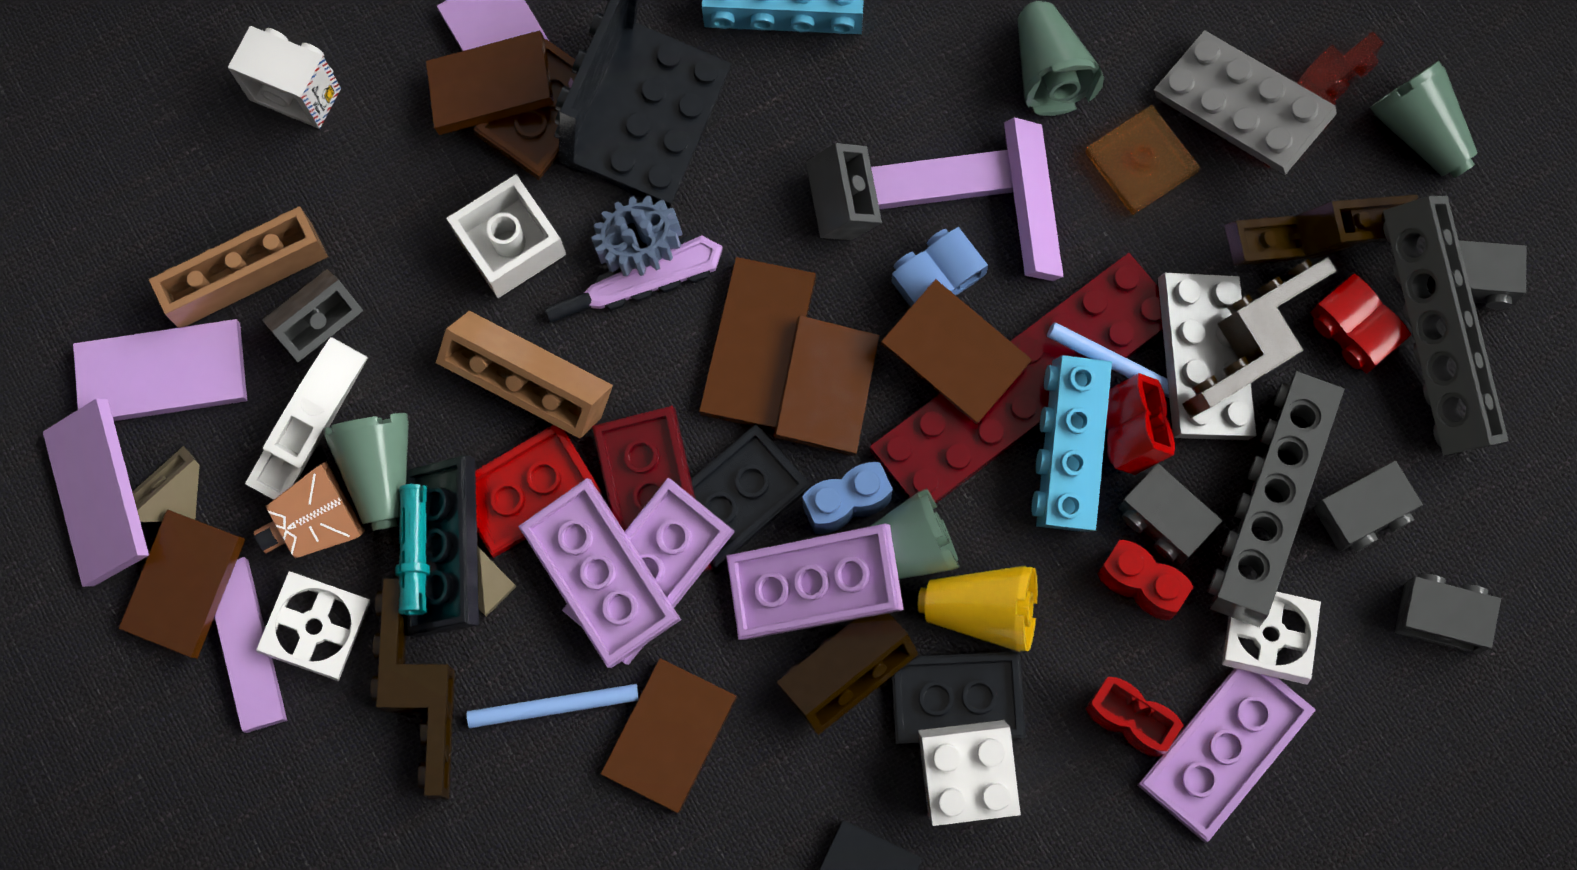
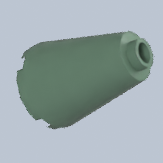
(1054, 62)
(1430, 121)
(372, 464)
(920, 537)

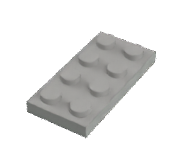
(1245, 102)
(1199, 350)

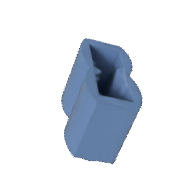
(947, 259)
(837, 501)

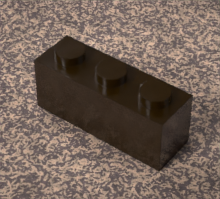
(847, 669)

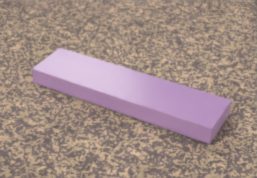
(942, 179)
(1033, 199)
(250, 673)

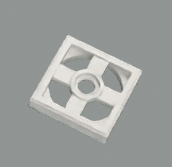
(332, 666)
(1297, 671)

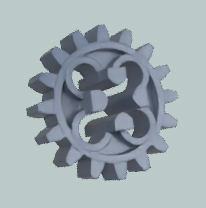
(618, 244)

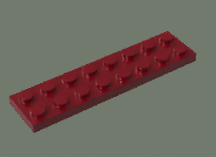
(945, 448)

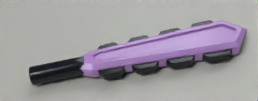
(690, 262)

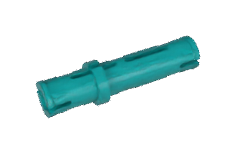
(412, 559)

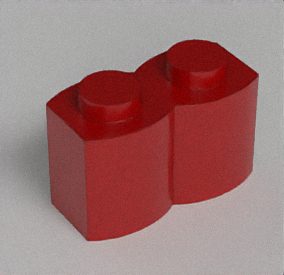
(1359, 324)
(1138, 425)
(1155, 586)
(1144, 723)

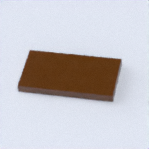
(755, 342)

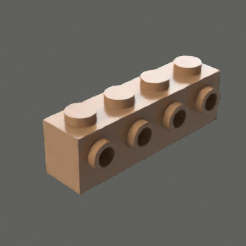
(238, 268)
(524, 374)

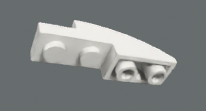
(304, 418)

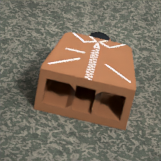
(310, 516)

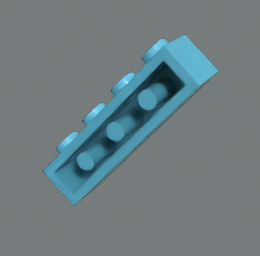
(785, 15)
(1073, 443)

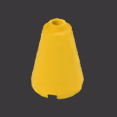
(985, 605)

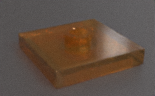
(1142, 159)

